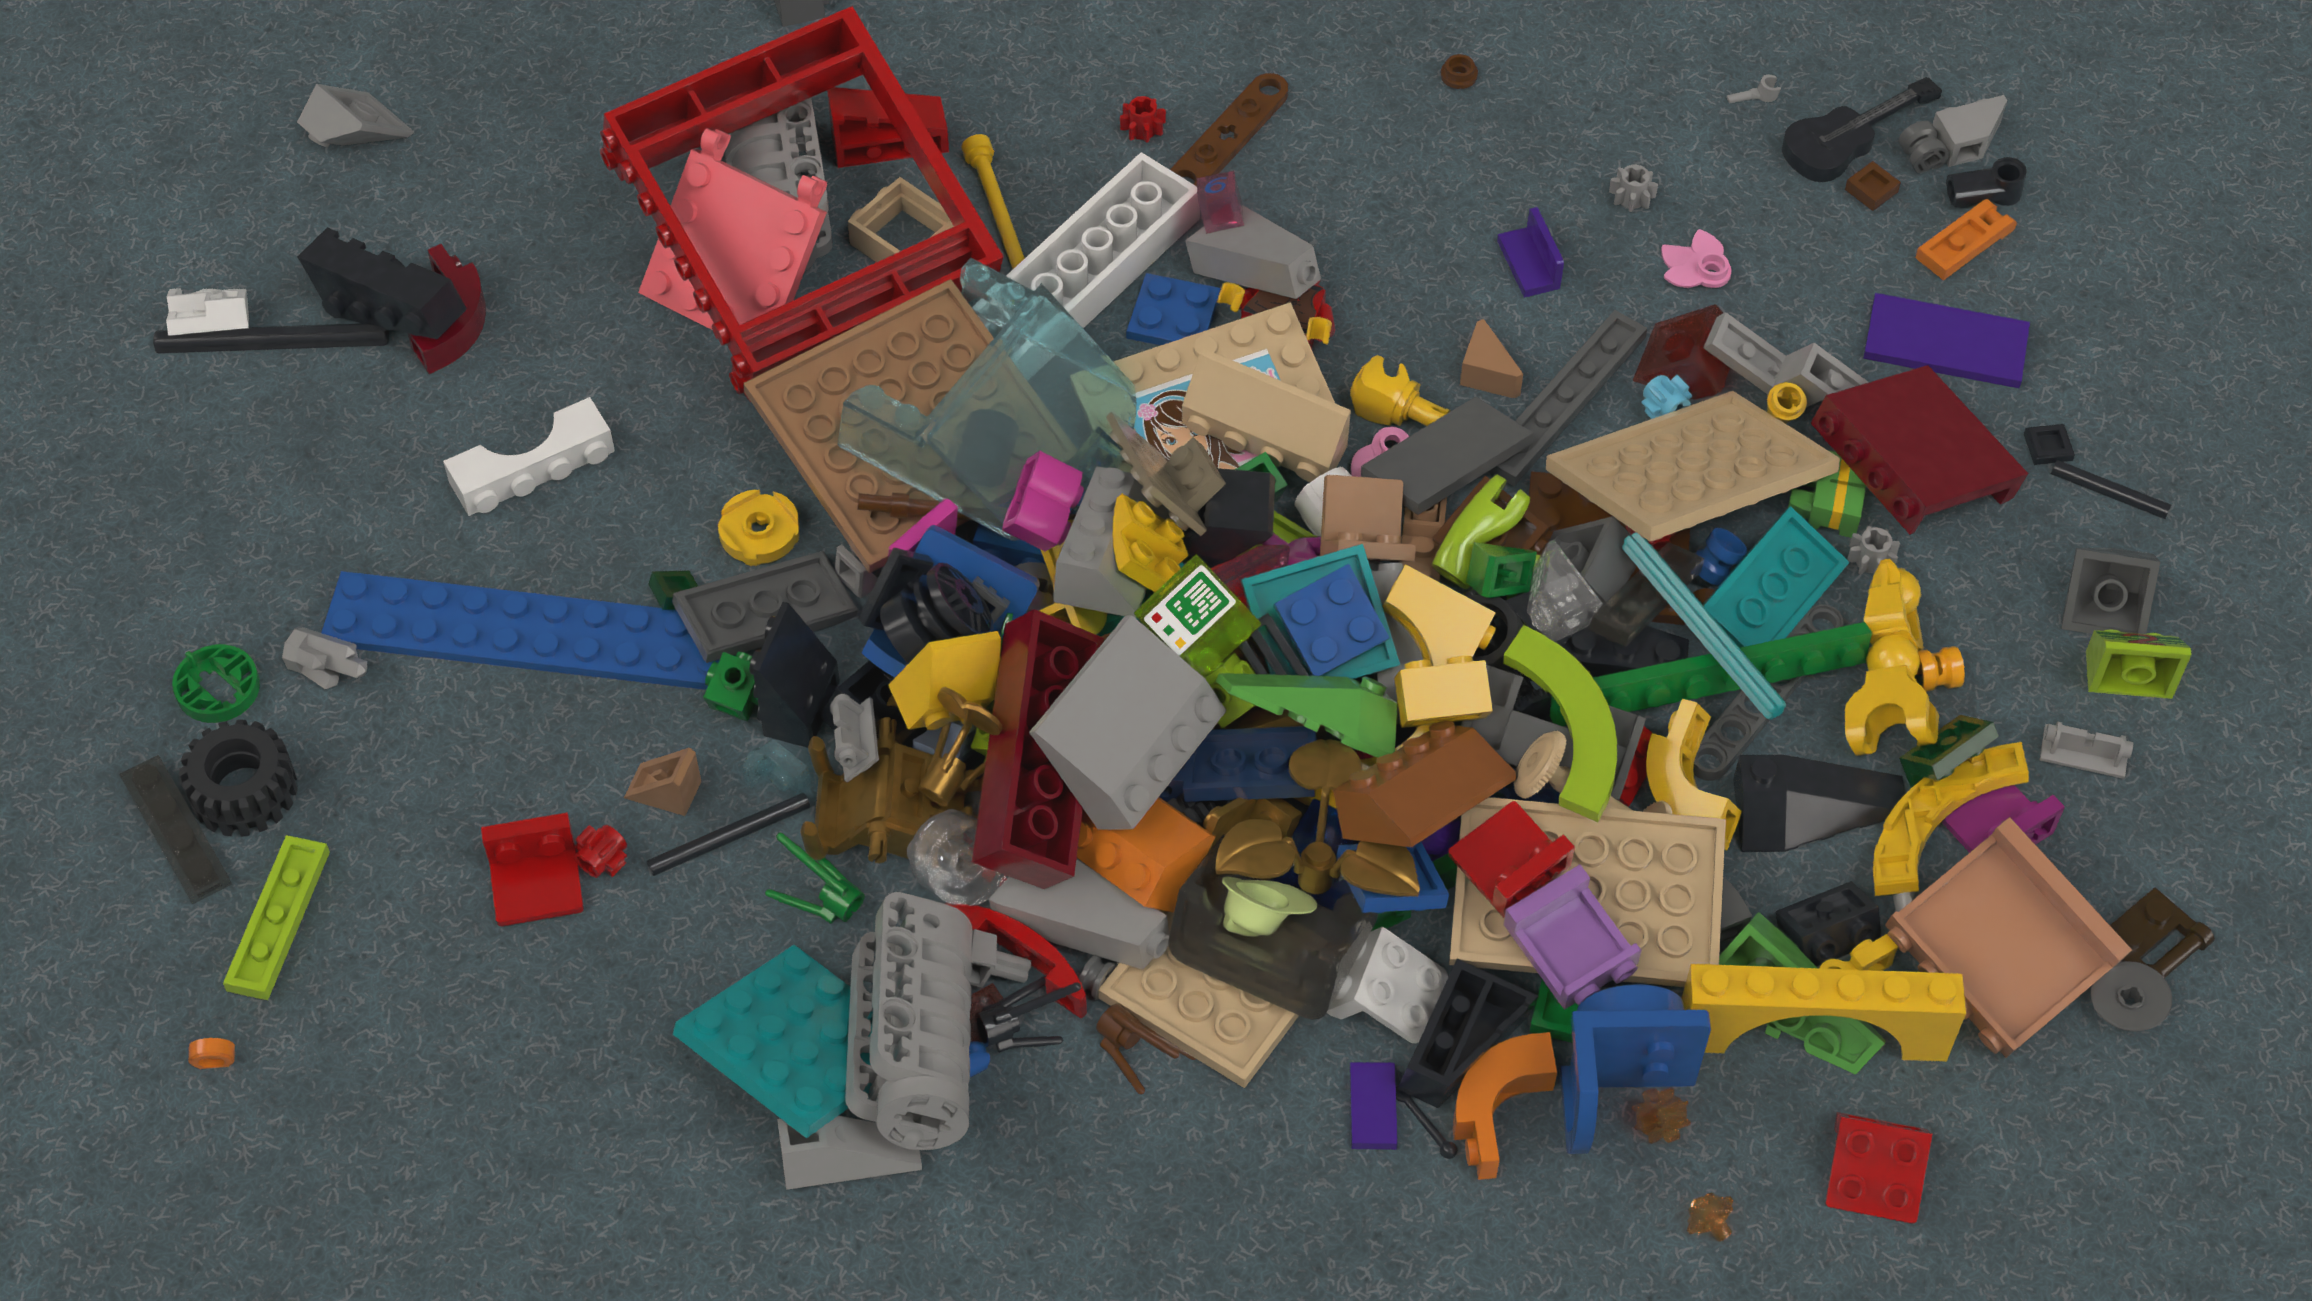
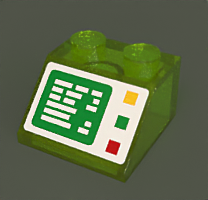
(1198, 616)

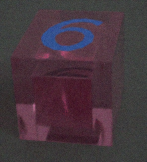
(1220, 202)

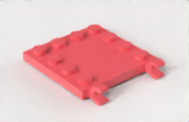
(744, 232)

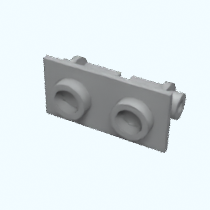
(855, 735)
(2085, 751)

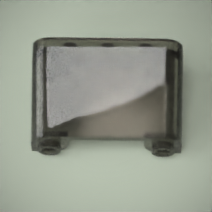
(1293, 968)

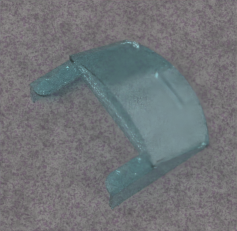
(1026, 393)

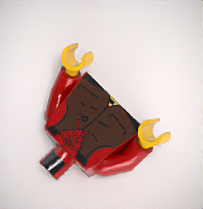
(1310, 307)

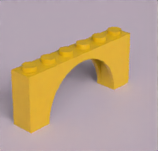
(1440, 624)
(1914, 1007)

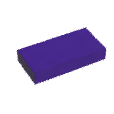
(1373, 1105)

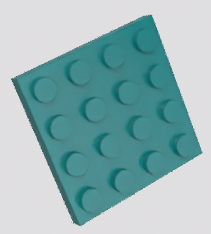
(780, 1038)

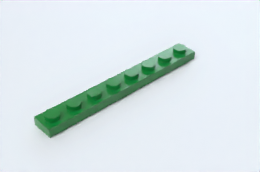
(1705, 676)

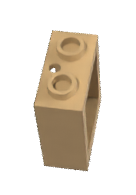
(885, 207)

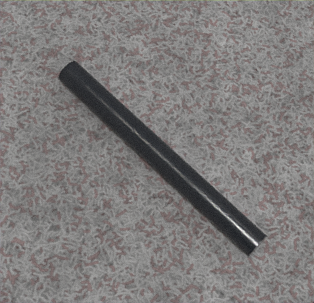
(728, 834)

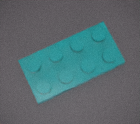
(1775, 582)

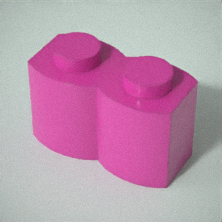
(1043, 501)

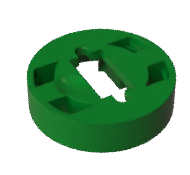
(232, 670)

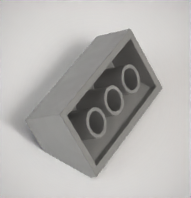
(1087, 563)

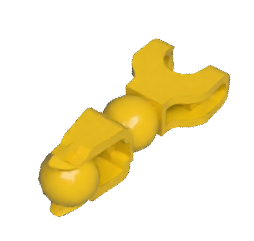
(1893, 660)

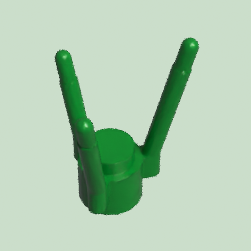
(838, 893)

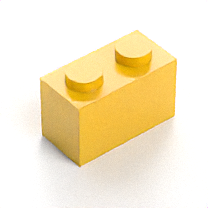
(1443, 691)

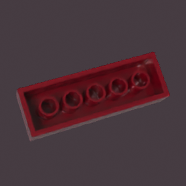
(1026, 810)

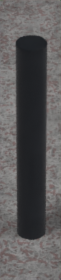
(2111, 489)

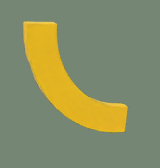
(1932, 801)

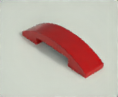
(1029, 944)

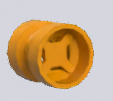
(1941, 668)

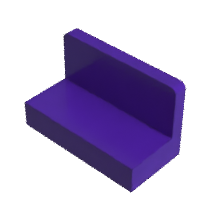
(1533, 256)

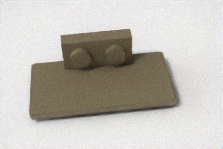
(1179, 484)

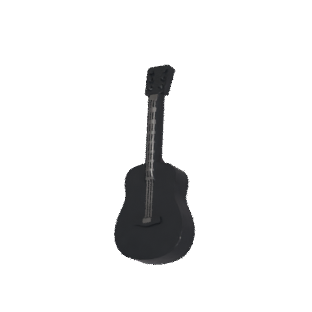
(1827, 144)

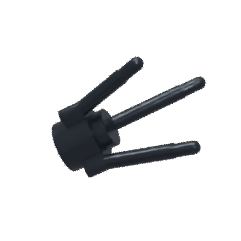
(1000, 1020)

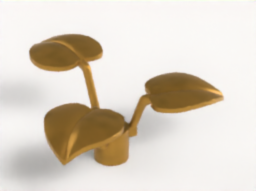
(946, 773)
(1259, 851)

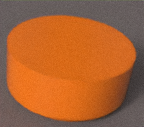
(211, 1053)

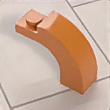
(1504, 1071)

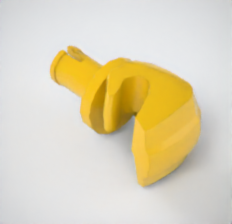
(1389, 398)

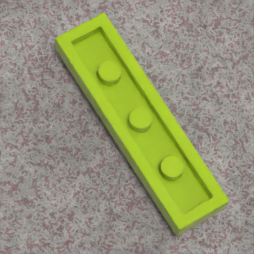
(276, 917)

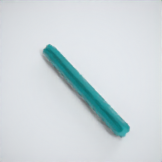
(1704, 626)

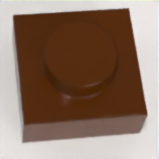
(1872, 185)

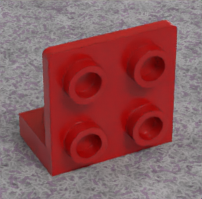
(1510, 857)
(533, 869)
(1878, 1167)

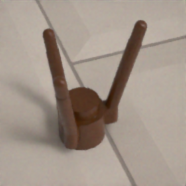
(1124, 1031)

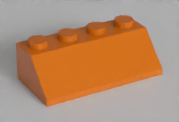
(1151, 858)

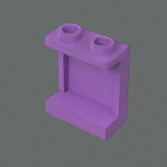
(1571, 938)

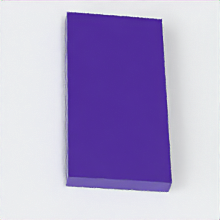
(1947, 340)

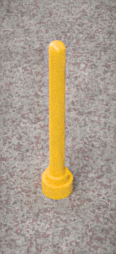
(979, 153)

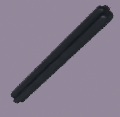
(273, 338)

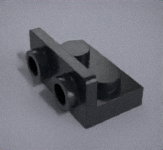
(1831, 922)

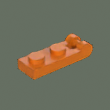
(1965, 239)

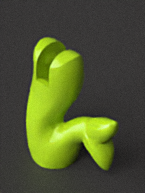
(1478, 523)

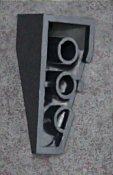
(1806, 800)

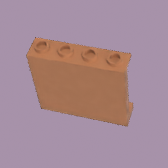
(2012, 933)

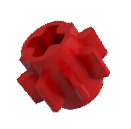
(1142, 118)
(600, 851)

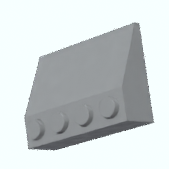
(1127, 725)

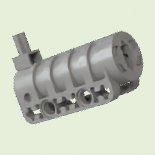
(771, 154)
(918, 1019)

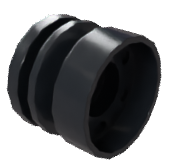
(934, 610)

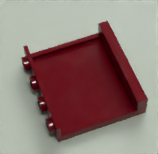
(1916, 445)

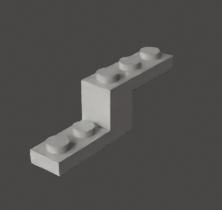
(1765, 366)

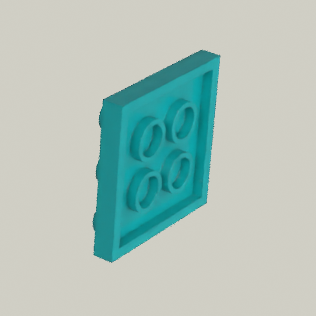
(1272, 586)

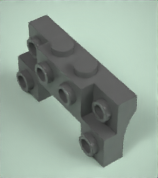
(1513, 732)

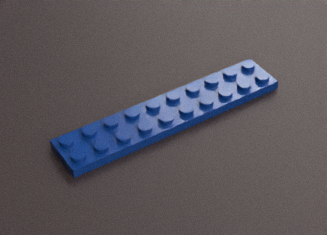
(515, 630)

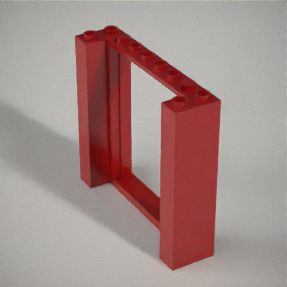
(753, 89)

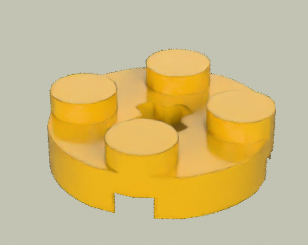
(761, 546)

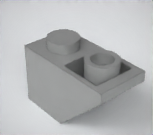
(1969, 128)

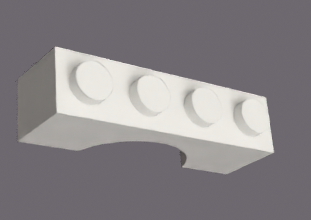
(487, 478)

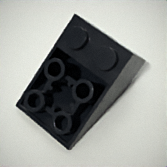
(792, 678)

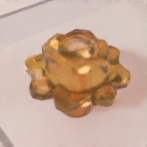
(1710, 1215)

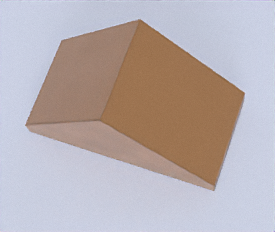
(1489, 365)
(667, 782)

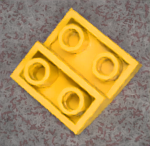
(1145, 543)

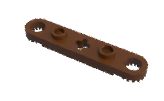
(1244, 118)

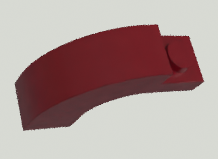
(463, 333)

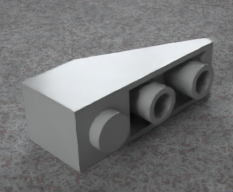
(840, 1153)

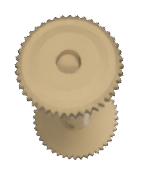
(1542, 764)

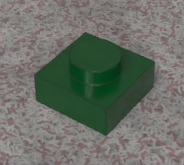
(668, 582)

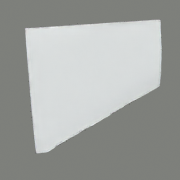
(206, 311)

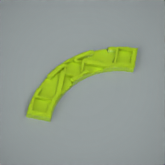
(1584, 712)

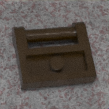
(2151, 923)

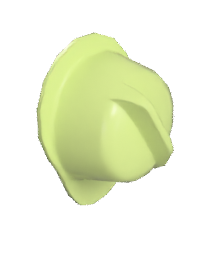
(1262, 905)

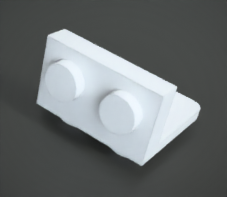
(1391, 985)

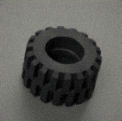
(242, 804)

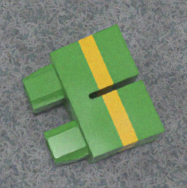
(1834, 501)

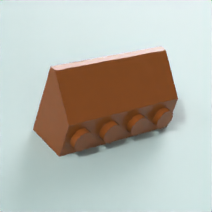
(1420, 786)

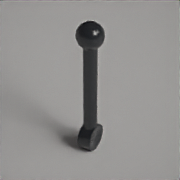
(1447, 1148)

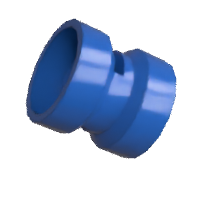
(1720, 554)

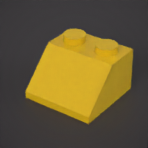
(959, 663)

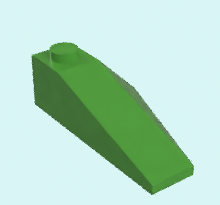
(1347, 708)
(1834, 1039)

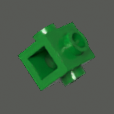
(731, 686)

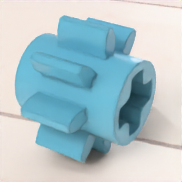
(1665, 396)

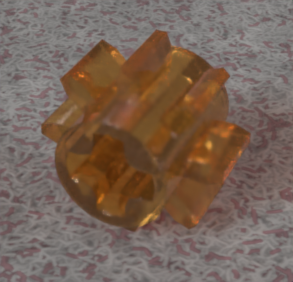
(1661, 1115)

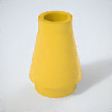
(1786, 402)

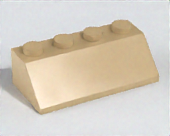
(1265, 416)

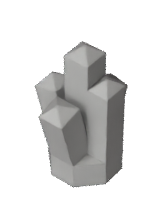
(322, 657)

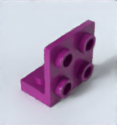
(1982, 815)

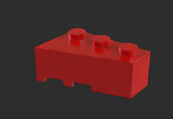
(865, 132)

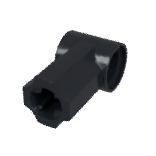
(1999, 184)

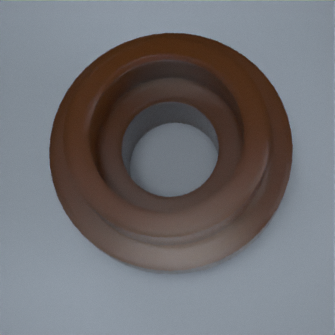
(1462, 64)

